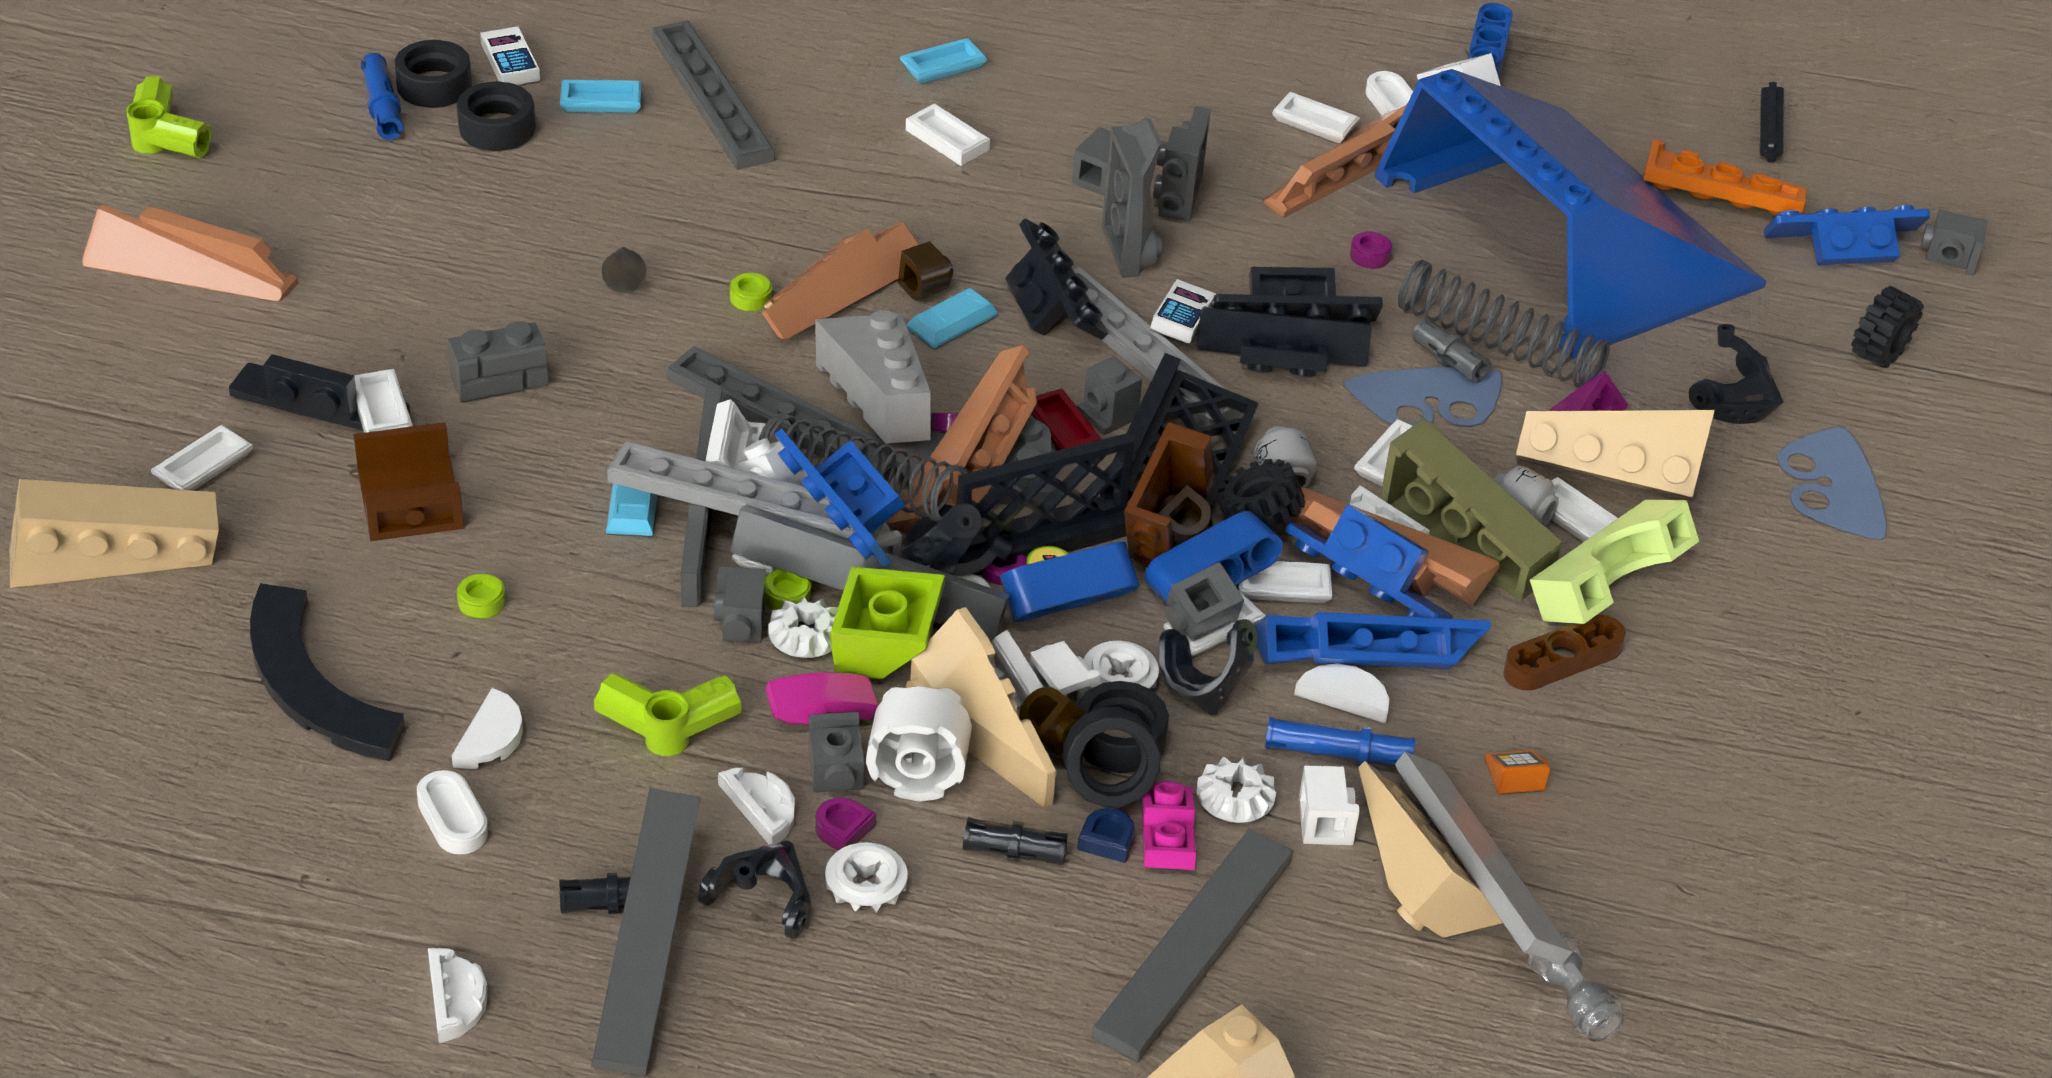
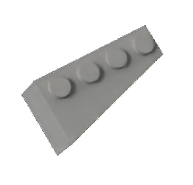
(879, 372)

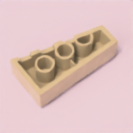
(1632, 448)
(107, 531)

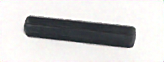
(1772, 122)

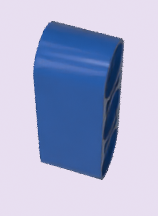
(1491, 33)
(1239, 543)
(1069, 581)

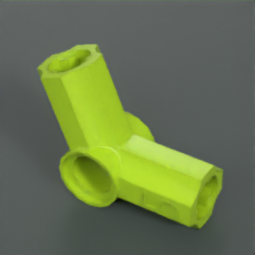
(156, 129)
(667, 715)

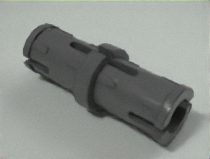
(1451, 350)

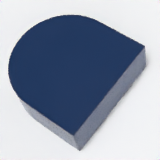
(1107, 834)

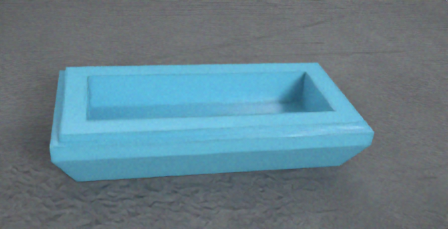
(943, 60)
(600, 96)
(952, 318)
(631, 511)

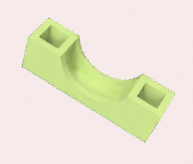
(1579, 582)

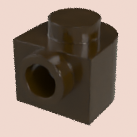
(924, 271)
(1188, 514)
(1051, 716)

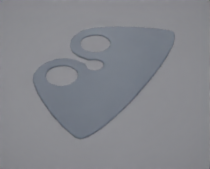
(1390, 390)
(1852, 497)

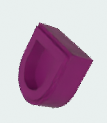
(843, 822)

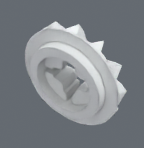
(802, 640)
(1123, 657)
(1251, 803)
(866, 860)

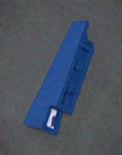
(1368, 639)

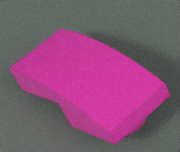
(816, 693)
(1168, 826)

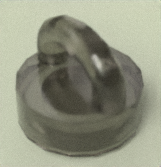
(623, 270)

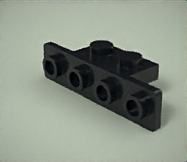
(1049, 287)
(1300, 293)
(1284, 340)
(300, 390)

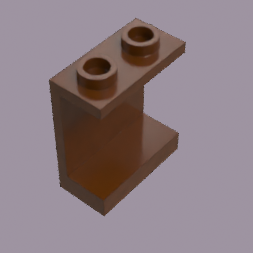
(1178, 460)
(407, 481)

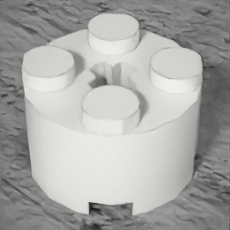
(919, 742)

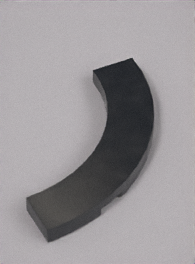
(303, 690)

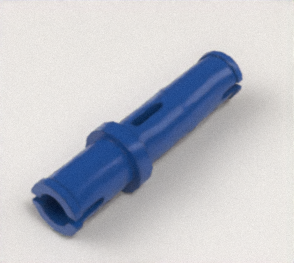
(383, 103)
(1337, 742)

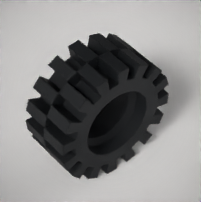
(1887, 326)
(1265, 490)

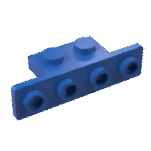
(1850, 236)
(852, 487)
(1375, 554)

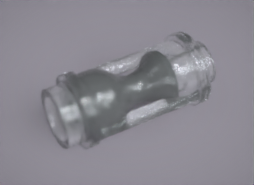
(1589, 1003)

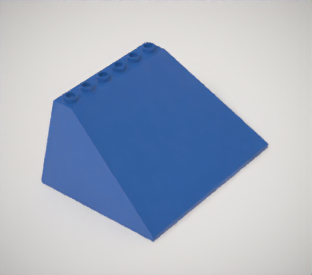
(1629, 246)

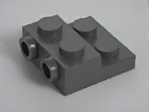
(1182, 166)

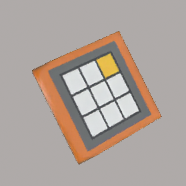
(1518, 771)

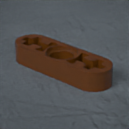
(1552, 667)

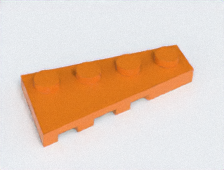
(1722, 180)

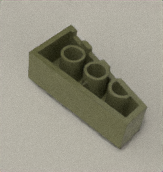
(1466, 507)

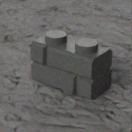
(498, 361)

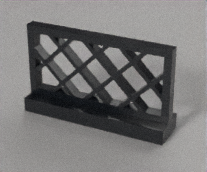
(1156, 410)
(1068, 527)

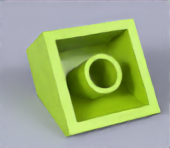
(883, 620)

